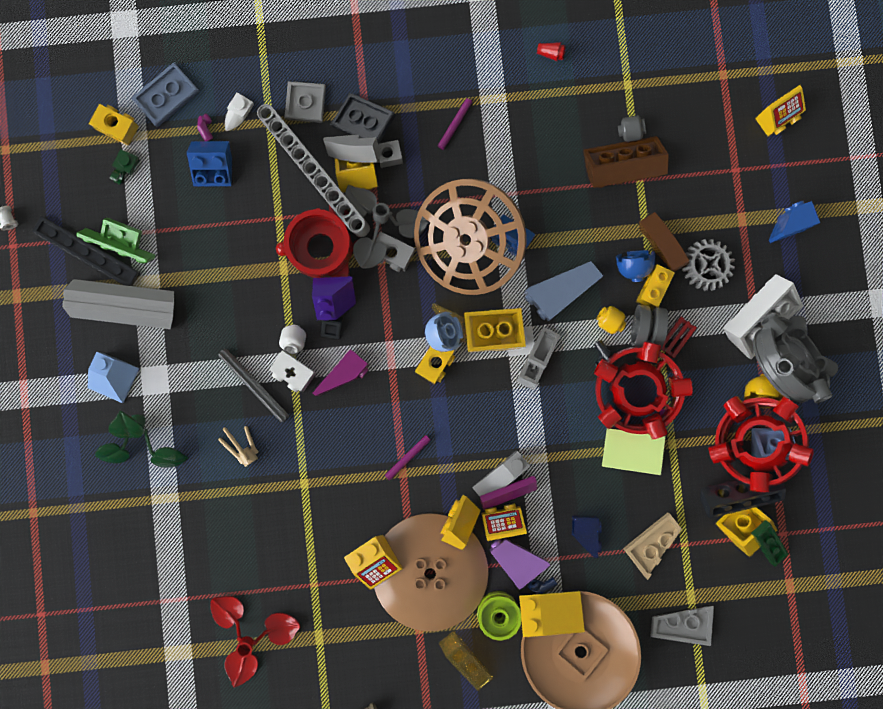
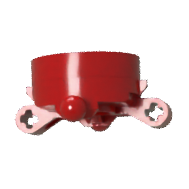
(307, 226)

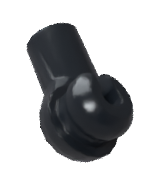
(603, 351)

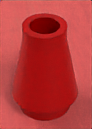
(552, 50)

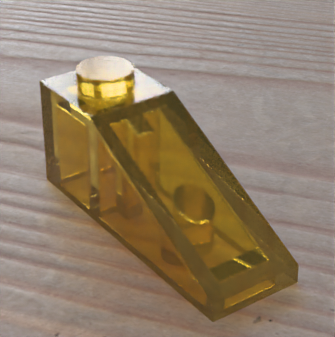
(465, 660)

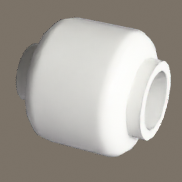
(292, 339)

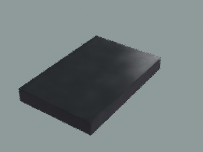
(363, 118)

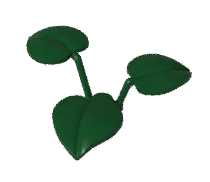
(134, 426)

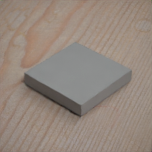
(305, 102)

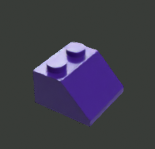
(332, 297)

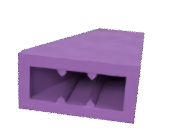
(517, 561)

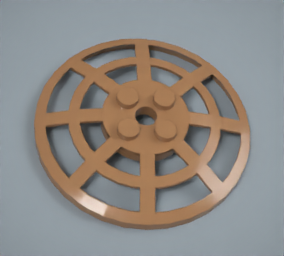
(478, 233)

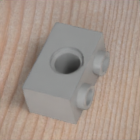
(404, 252)

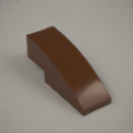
(663, 242)

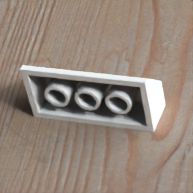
(776, 297)

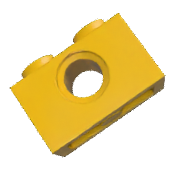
(104, 118)
(655, 287)
(430, 373)

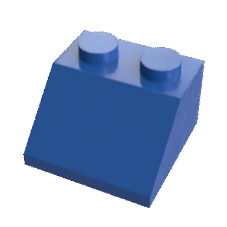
(794, 220)

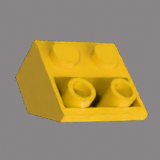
(460, 525)

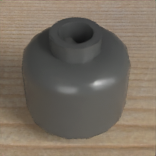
(632, 128)

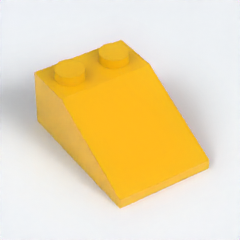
(494, 330)
(551, 614)

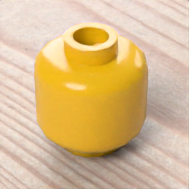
(611, 319)

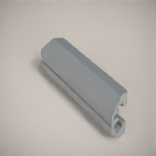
(119, 303)

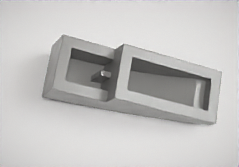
(353, 148)
(538, 358)

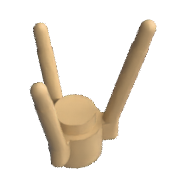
(245, 455)

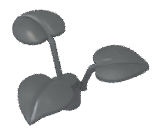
(368, 251)

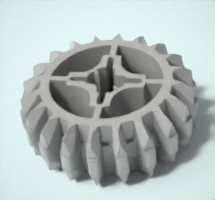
(714, 269)

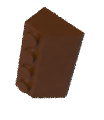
(626, 162)

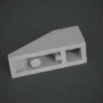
(502, 474)

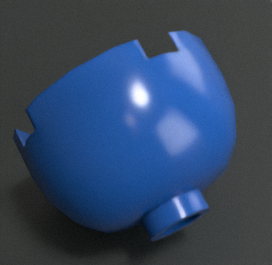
(636, 264)

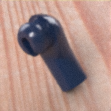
(542, 587)

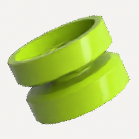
(499, 627)

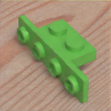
(118, 238)

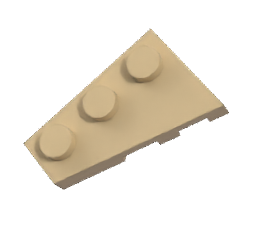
(651, 544)

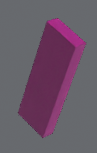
(508, 492)

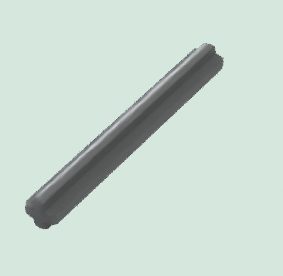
(253, 385)

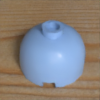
(444, 332)

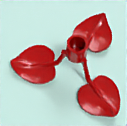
(241, 663)

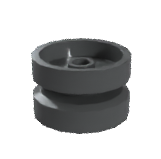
(649, 325)

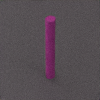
(455, 123)
(407, 457)

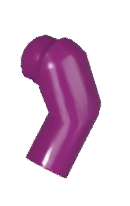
(202, 127)

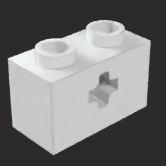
(303, 373)

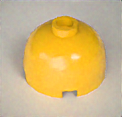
(761, 388)

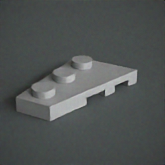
(685, 626)

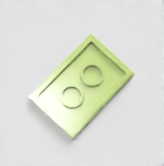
(633, 452)

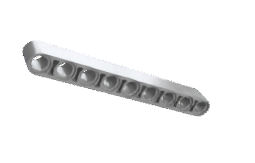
(297, 148)

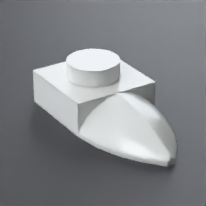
(237, 111)

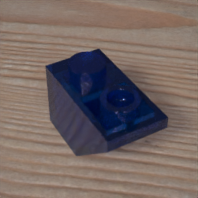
(585, 531)

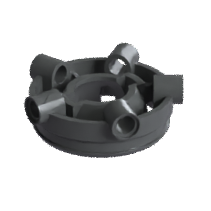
(793, 360)

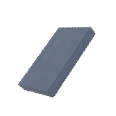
(165, 94)

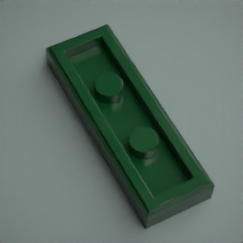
(770, 543)

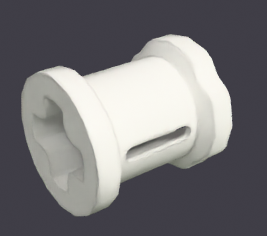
(6, 218)

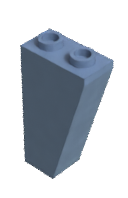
(558, 292)

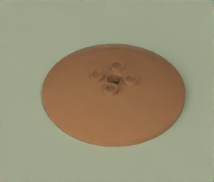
(448, 596)
(600, 677)

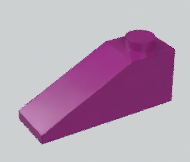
(346, 371)

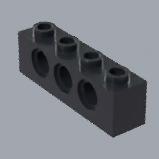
(736, 497)

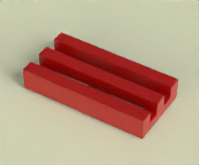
(686, 324)

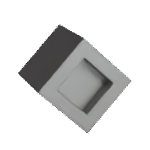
(396, 157)

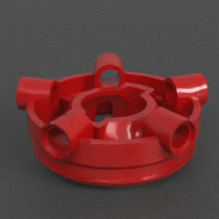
(738, 411)
(654, 424)

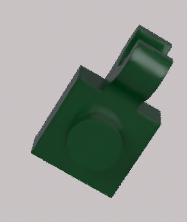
(124, 164)

